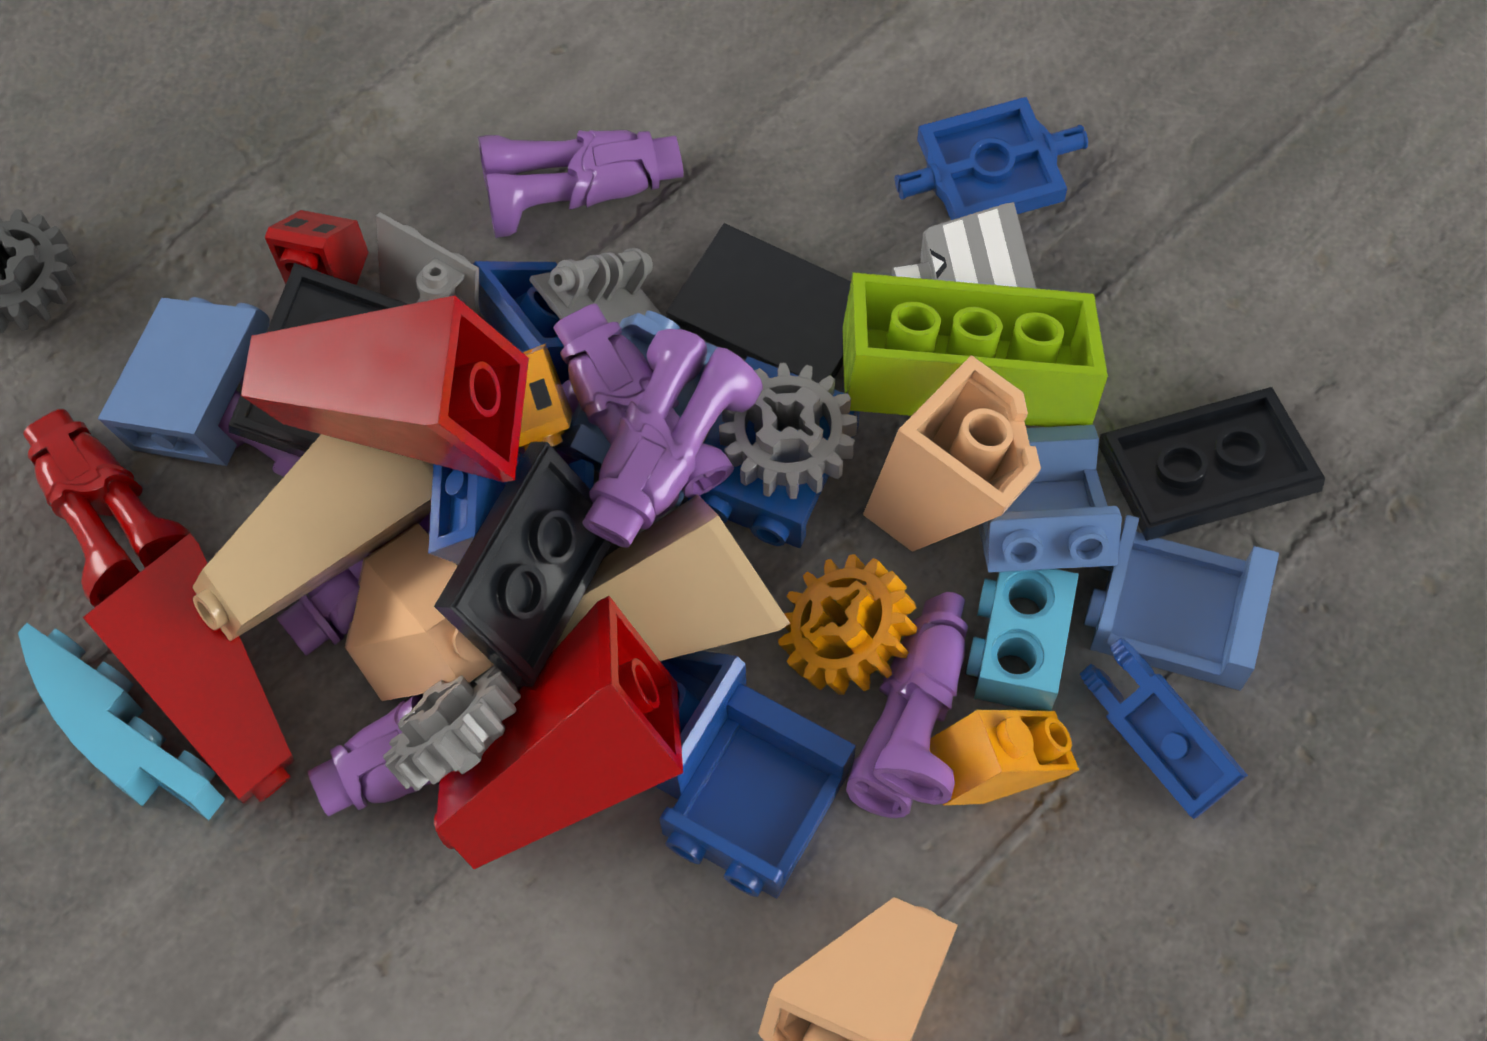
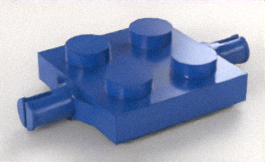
(992, 160)

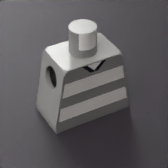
(975, 249)

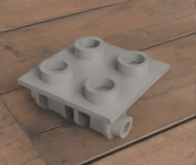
(421, 270)
(601, 280)

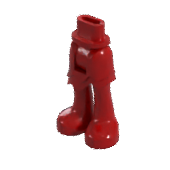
(86, 480)

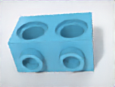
(1033, 637)

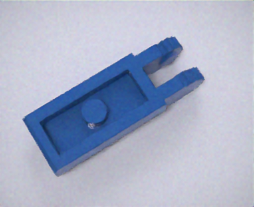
(1166, 733)

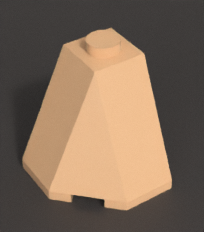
(955, 460)
(396, 629)
(864, 982)

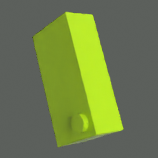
(916, 332)

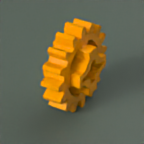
(847, 624)

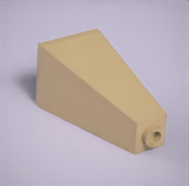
(310, 528)
(684, 586)

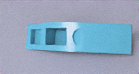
(105, 724)

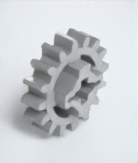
(791, 455)
(451, 728)

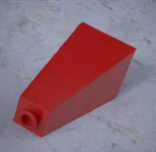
(400, 380)
(195, 672)
(579, 742)

